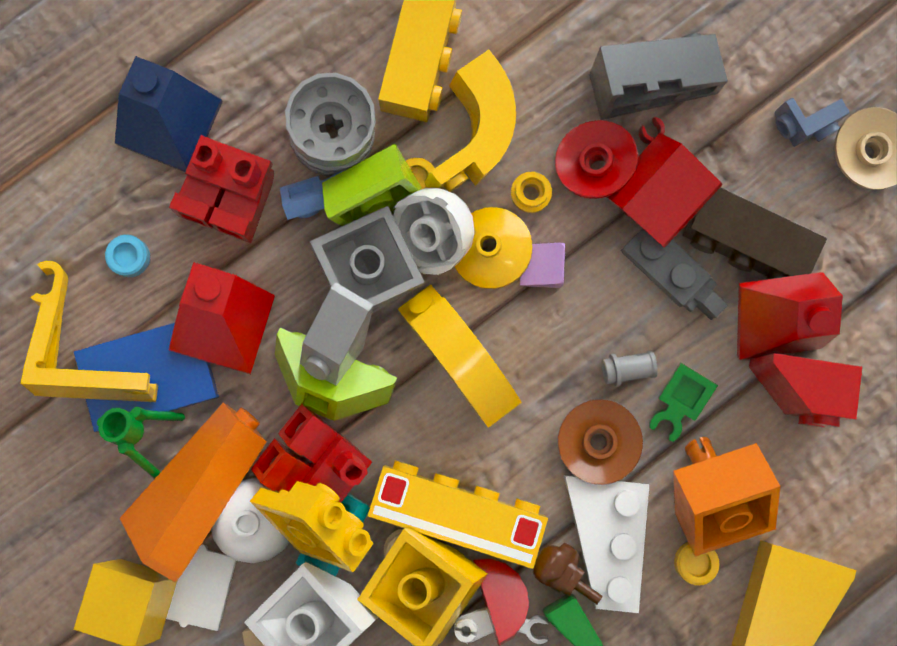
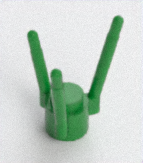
(127, 429)

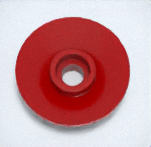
(591, 143)

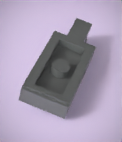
(675, 274)

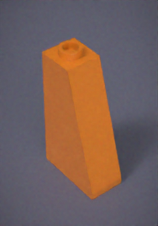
(192, 491)

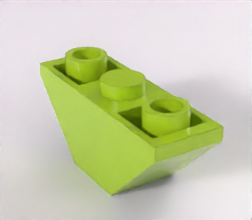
(358, 390)

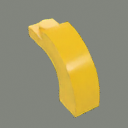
(492, 112)
(460, 355)

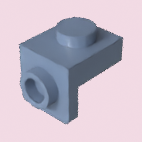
(821, 124)

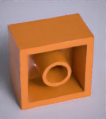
(724, 496)

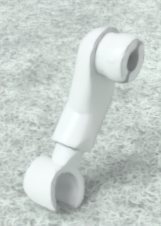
(478, 625)

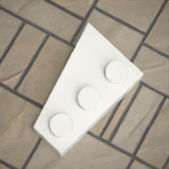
(611, 538)

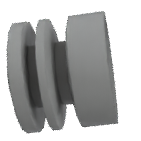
(327, 101)

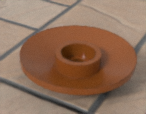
(621, 448)

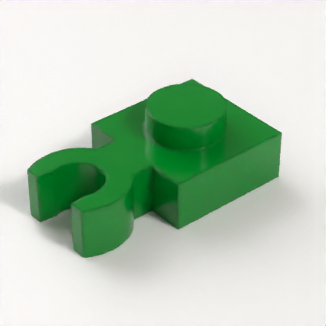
(685, 395)

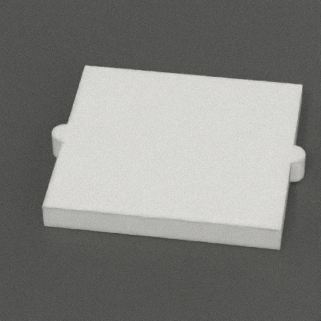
(202, 590)

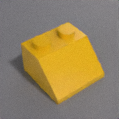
(421, 588)

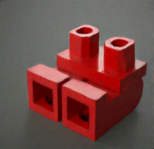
(224, 189)
(332, 457)

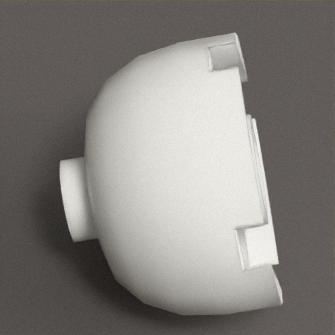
(435, 228)
(243, 529)

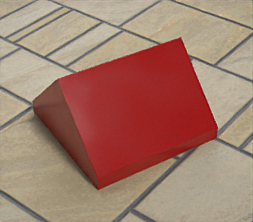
(666, 189)

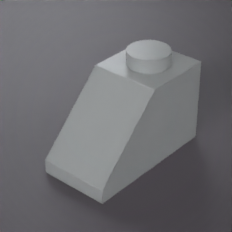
(336, 335)

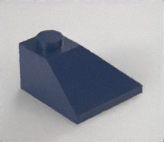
(163, 114)

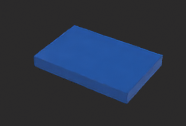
(179, 378)

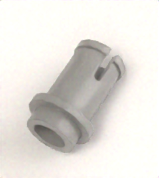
(629, 368)

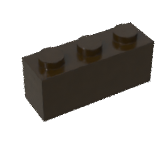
(753, 237)

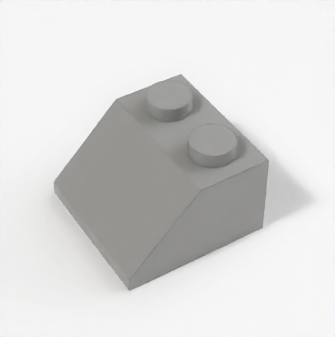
(369, 259)

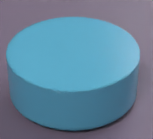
(127, 256)

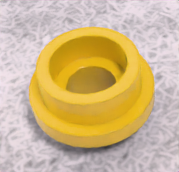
(535, 180)

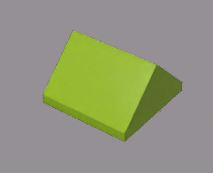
(369, 187)

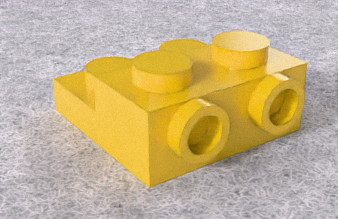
(316, 523)

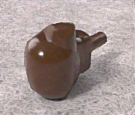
(559, 570)

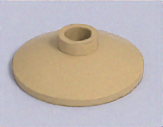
(878, 130)

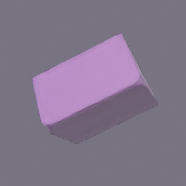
(545, 266)

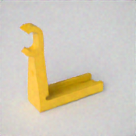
(40, 365)

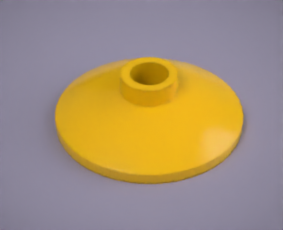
(509, 257)

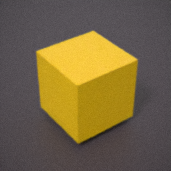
(125, 603)

